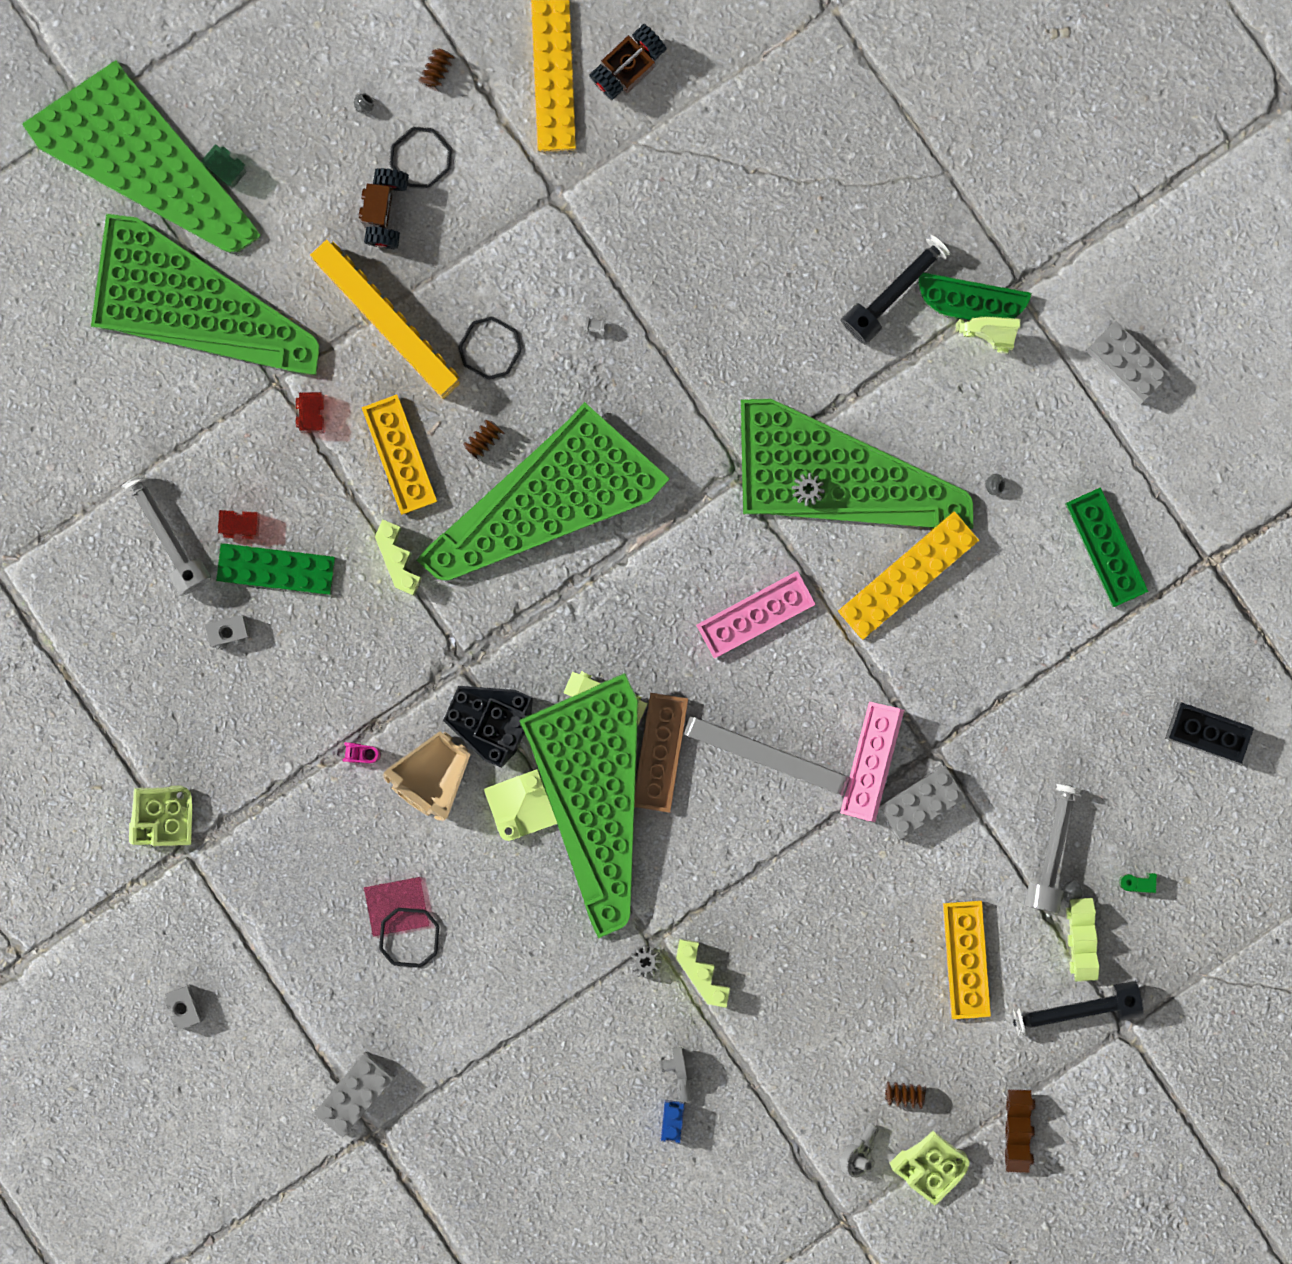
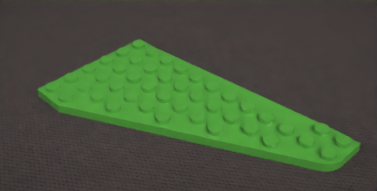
(126, 145)
(172, 297)
(857, 478)
(562, 486)
(589, 775)

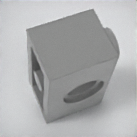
(216, 629)
(191, 1016)

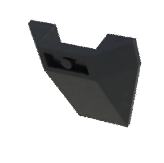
(489, 720)

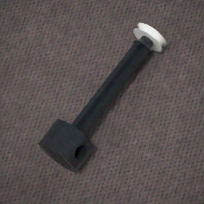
(891, 294)
(1086, 1008)

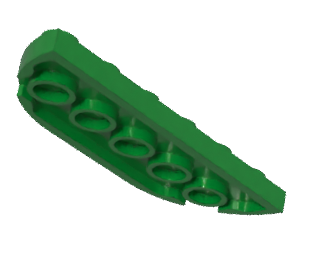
(970, 299)

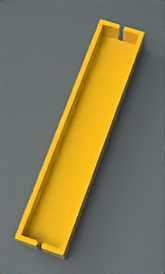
(382, 316)

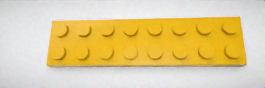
(553, 75)
(908, 575)

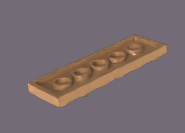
(660, 752)

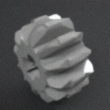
(812, 494)
(643, 955)

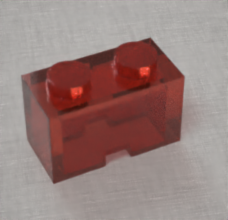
(309, 412)
(242, 525)

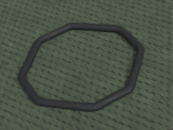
(439, 138)
(512, 362)
(402, 963)

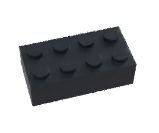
(1209, 733)

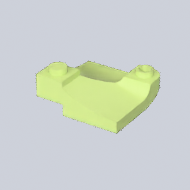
(997, 331)
(520, 805)
(161, 817)
(931, 1167)

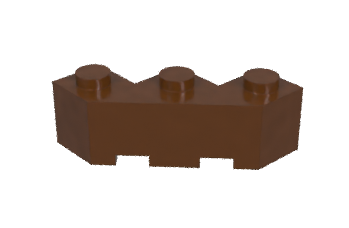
(1019, 1131)

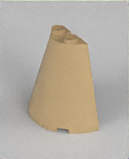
(430, 775)

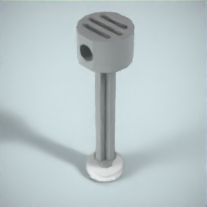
(169, 541)
(1045, 895)

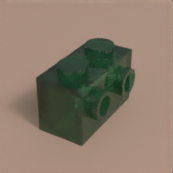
(224, 166)

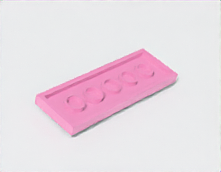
(755, 614)
(872, 761)

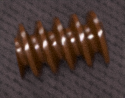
(436, 68)
(483, 439)
(905, 1095)

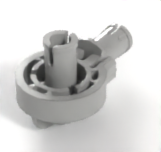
(684, 1070)
(859, 1154)

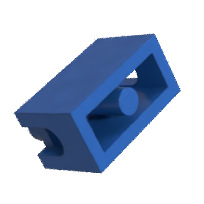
(672, 1121)

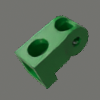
(1137, 884)

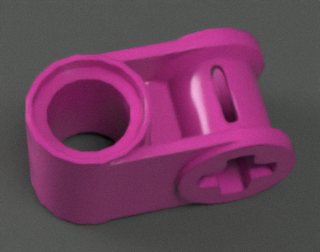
(357, 753)

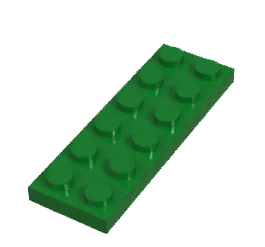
(1106, 547)
(275, 569)

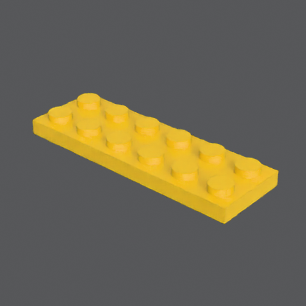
(399, 454)
(966, 959)

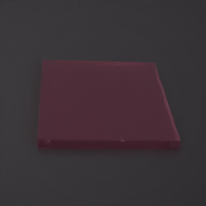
(387, 897)

